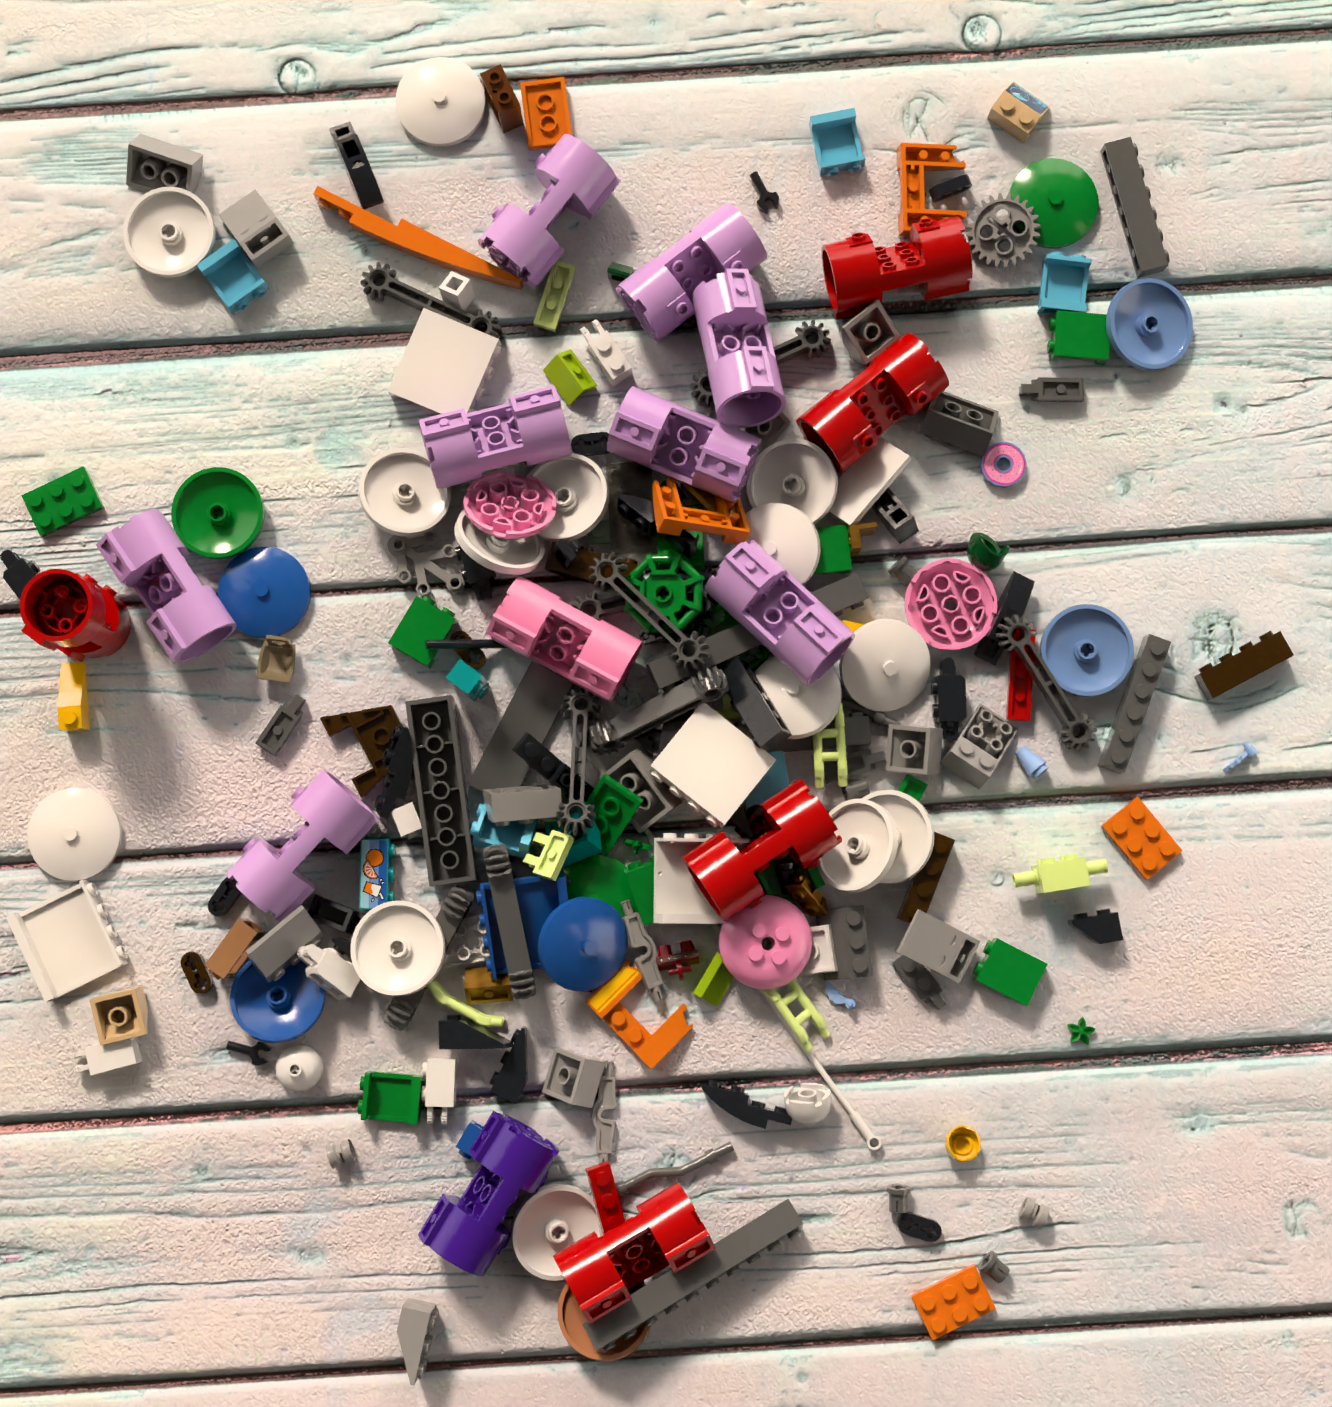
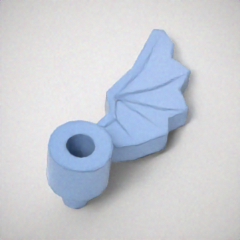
(1250, 751)
(837, 997)

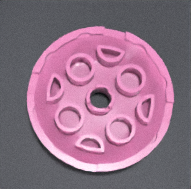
(509, 505)
(970, 592)
(785, 958)

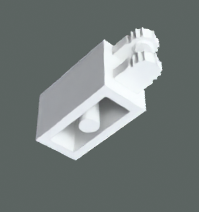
(108, 1056)
(440, 1086)

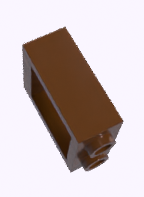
(502, 98)

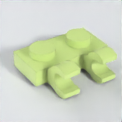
(554, 853)

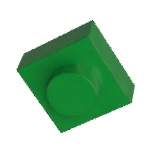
(912, 787)

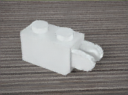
(607, 354)
(329, 970)

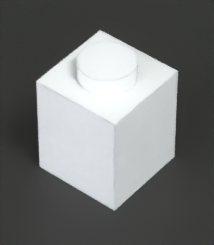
(457, 291)
(407, 820)

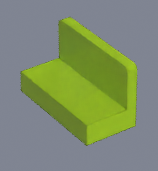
(569, 376)
(714, 981)

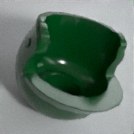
(985, 552)

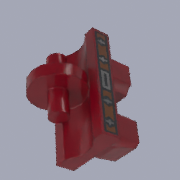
(679, 962)

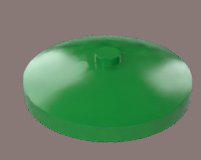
(1061, 198)
(217, 513)
(601, 879)

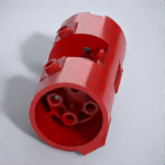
(934, 259)
(892, 385)
(74, 614)
(798, 828)
(658, 1237)

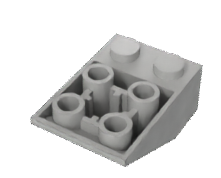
(256, 229)
(979, 746)
(938, 946)
(413, 1331)

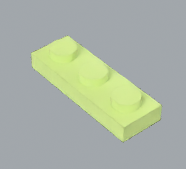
(554, 296)

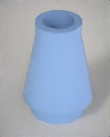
(1032, 763)

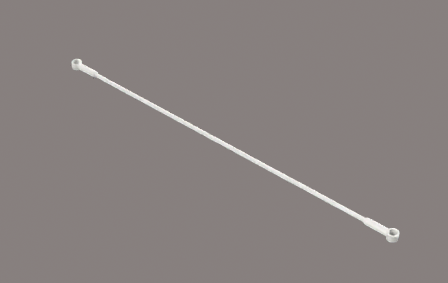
(854, 1115)

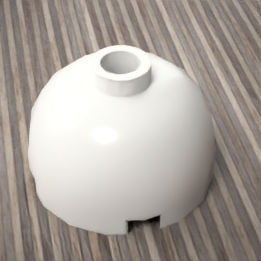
(309, 1064)
(808, 1104)

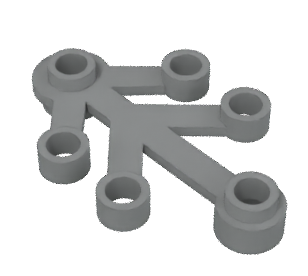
(423, 561)

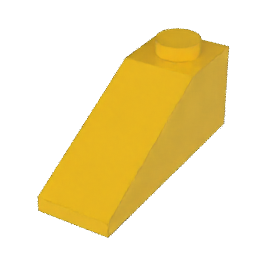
(73, 698)

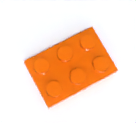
(545, 112)
(1141, 838)
(953, 1302)

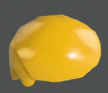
(962, 1143)

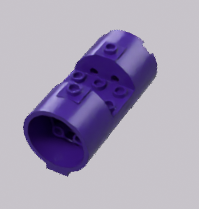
(470, 1228)

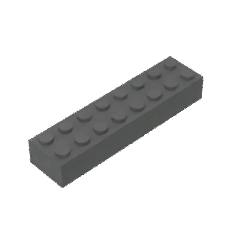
(441, 791)

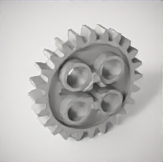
(1016, 214)

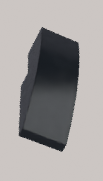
(335, 914)

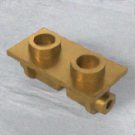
(812, 902)

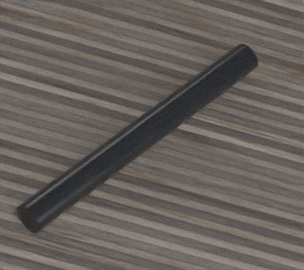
(462, 644)

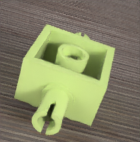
(1060, 875)

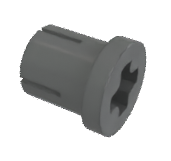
(900, 567)
(855, 790)
(898, 1198)
(993, 1267)

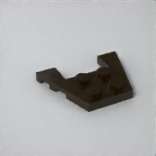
(374, 733)

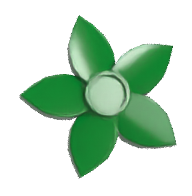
(637, 844)
(1080, 1031)

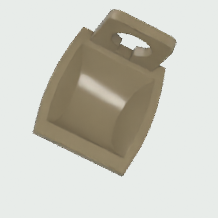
(276, 659)

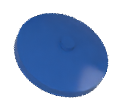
(265, 591)
(582, 944)
(276, 1009)

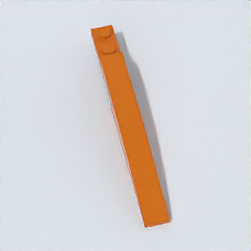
(415, 241)

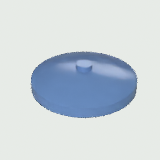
(1149, 324)
(1087, 650)

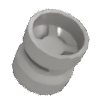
(341, 1153)
(1033, 1212)

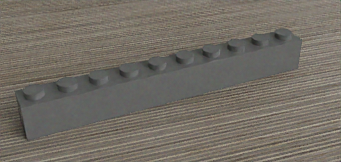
(738, 640)
(673, 1287)

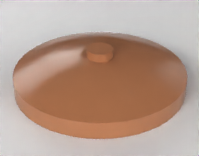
(571, 1320)

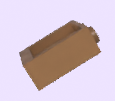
(232, 950)

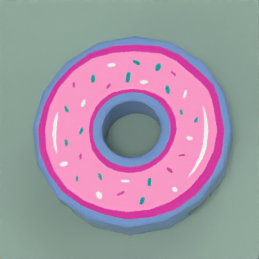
(1012, 455)

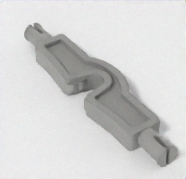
(645, 963)
(605, 1101)

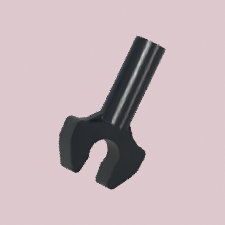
(764, 194)
(250, 1051)

